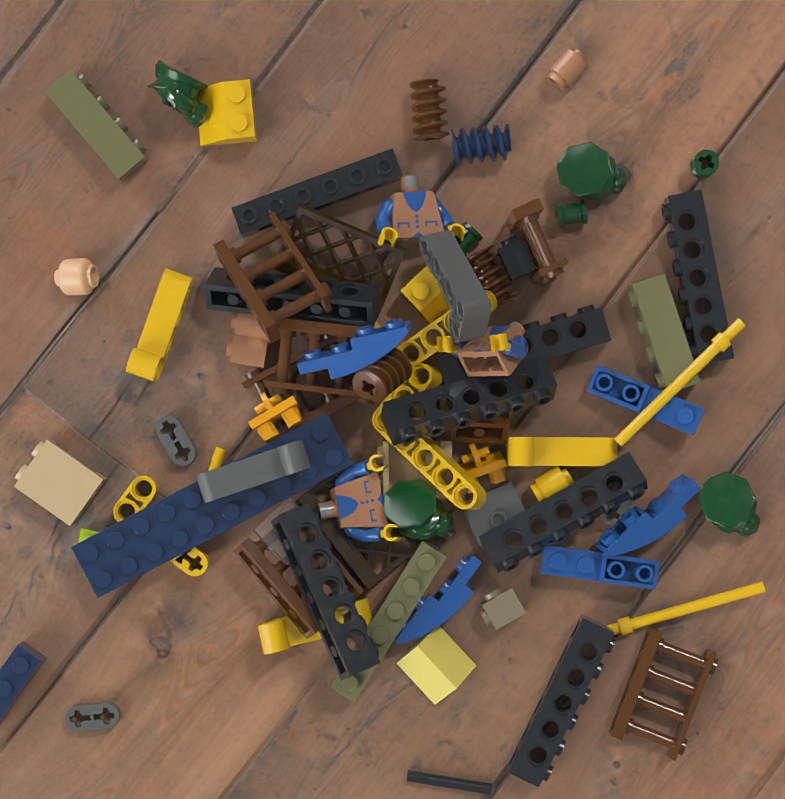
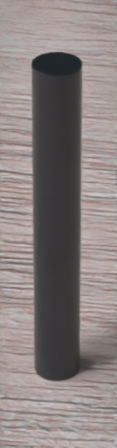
(449, 782)

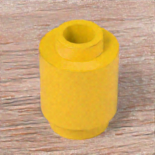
(551, 483)

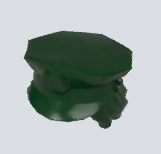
(180, 93)
(590, 172)
(730, 504)
(417, 510)

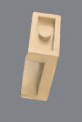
(402, 470)
(59, 482)

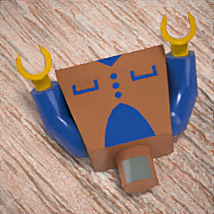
(413, 214)
(490, 355)
(359, 503)

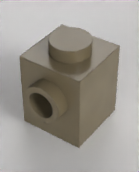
(501, 607)

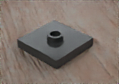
(499, 507)

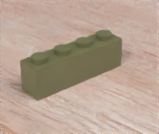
(96, 126)
(662, 329)

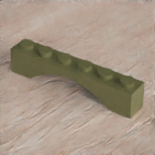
(395, 611)

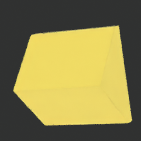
(436, 664)

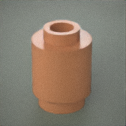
(567, 69)

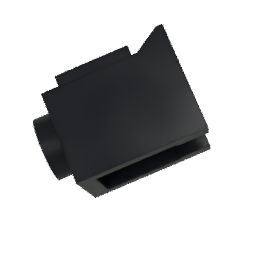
(516, 258)

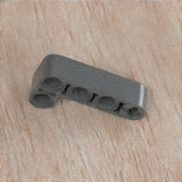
(458, 284)
(254, 471)

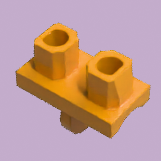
(265, 422)
(483, 462)

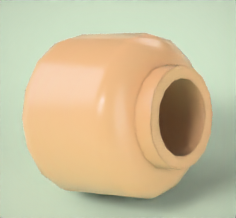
(77, 276)

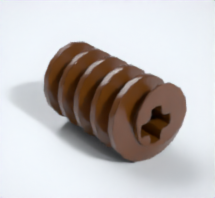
(428, 109)
(489, 275)
(382, 376)

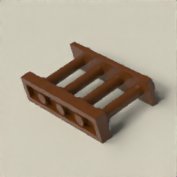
(525, 222)
(258, 298)
(315, 333)
(331, 402)
(286, 596)
(634, 697)

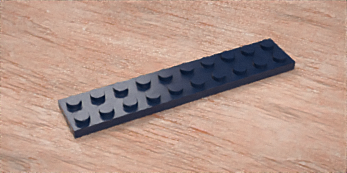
(187, 521)

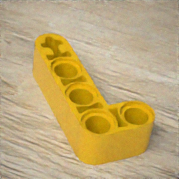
(160, 327)
(560, 451)
(140, 502)
(281, 633)

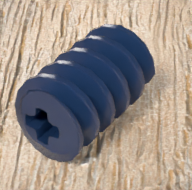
(481, 144)

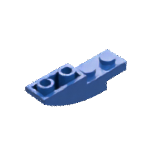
(365, 348)
(637, 396)
(642, 527)
(599, 567)
(432, 611)

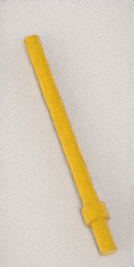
(719, 343)
(627, 625)

